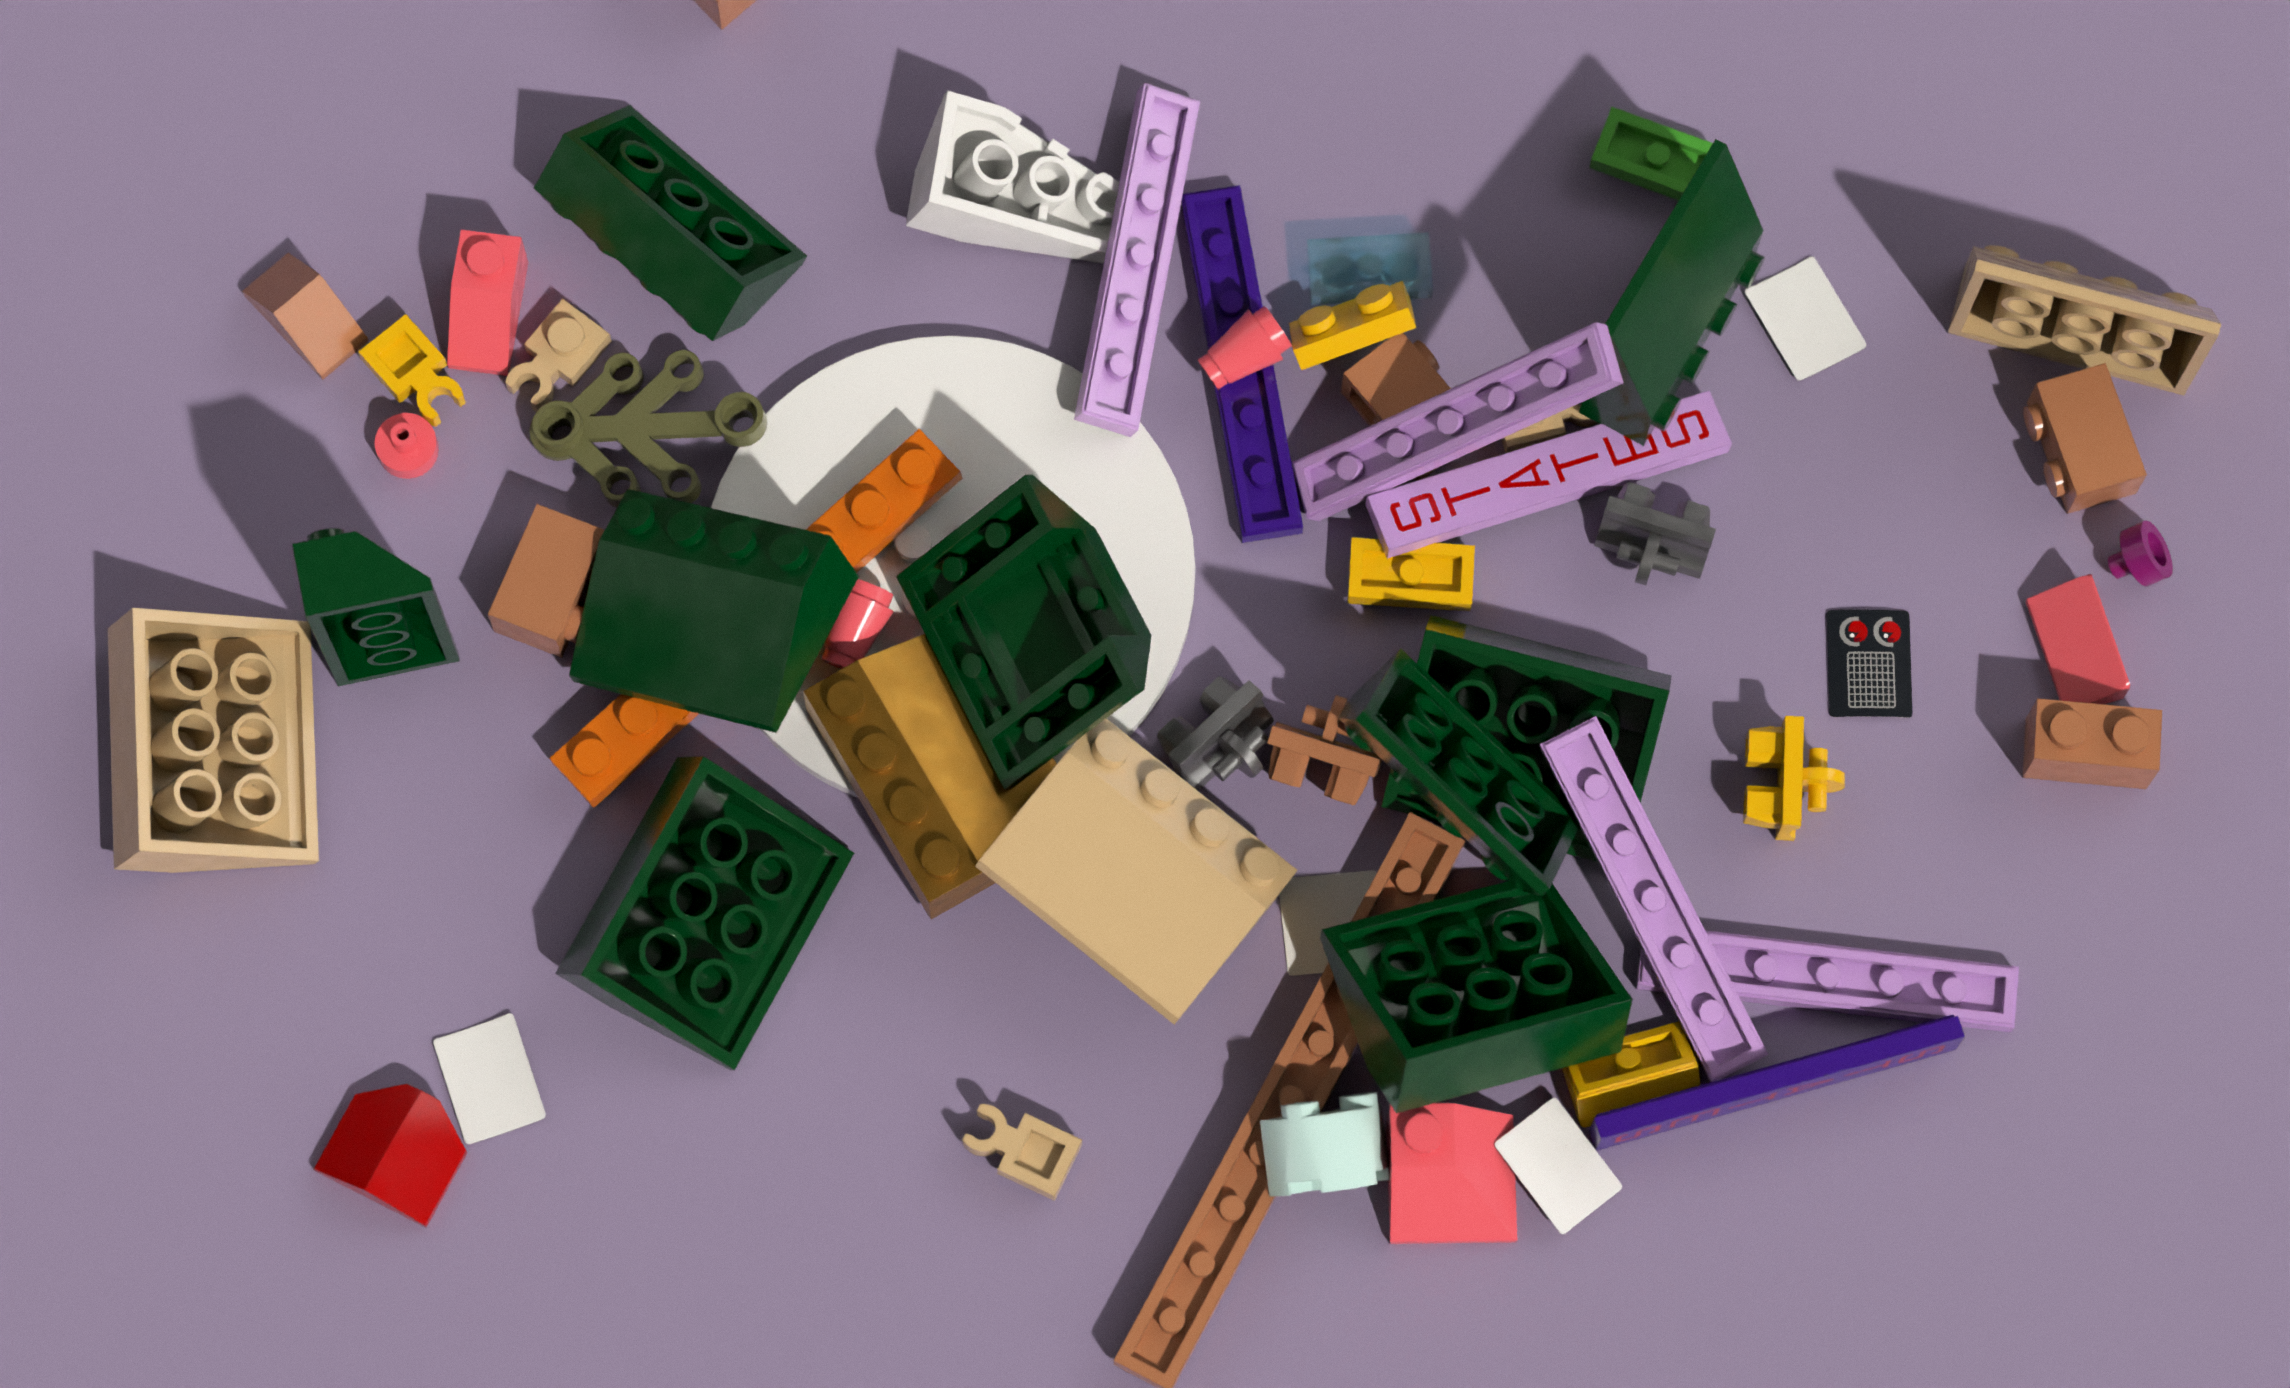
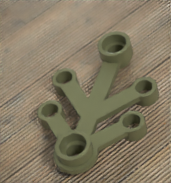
(639, 425)

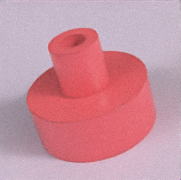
(406, 445)

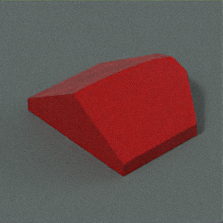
(395, 1151)

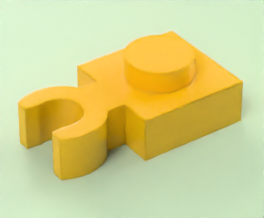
(408, 365)

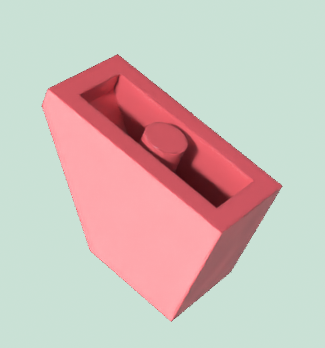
(485, 301)

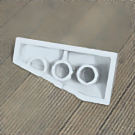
(1006, 187)

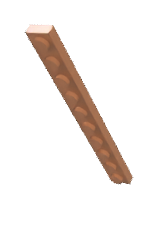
(1303, 1072)

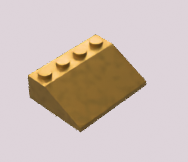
(918, 768)

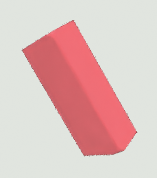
(2078, 643)

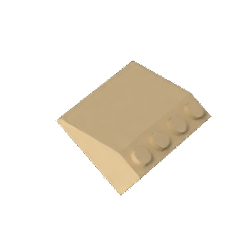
(2082, 319)
(211, 742)
(1136, 869)

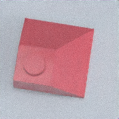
(1449, 1176)

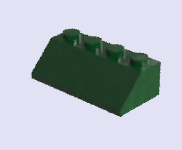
(668, 221)
(369, 608)

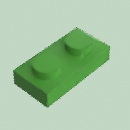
(1648, 153)

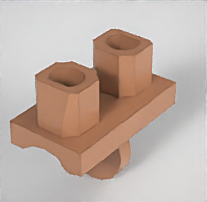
(1295, 747)

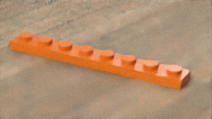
(861, 526)

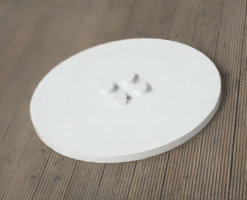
(996, 418)

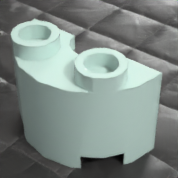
(1325, 1149)

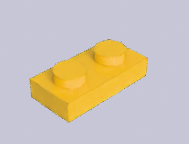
(1349, 326)
(1423, 578)

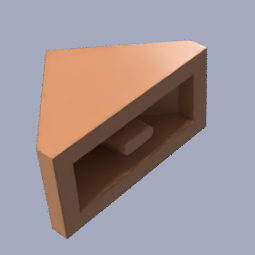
(306, 314)

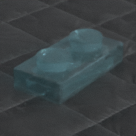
(1349, 265)

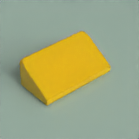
(1646, 1068)

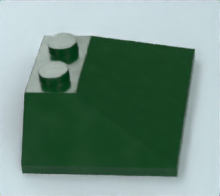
(1029, 626)

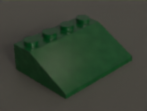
(1680, 298)
(708, 609)
(1536, 692)
(1461, 773)
(705, 911)
(1474, 992)

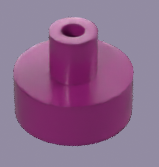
(2142, 555)

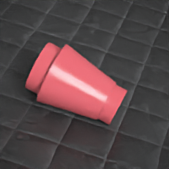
(1245, 348)
(857, 624)

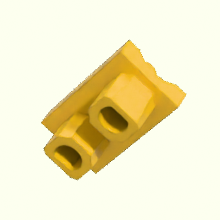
(1782, 805)

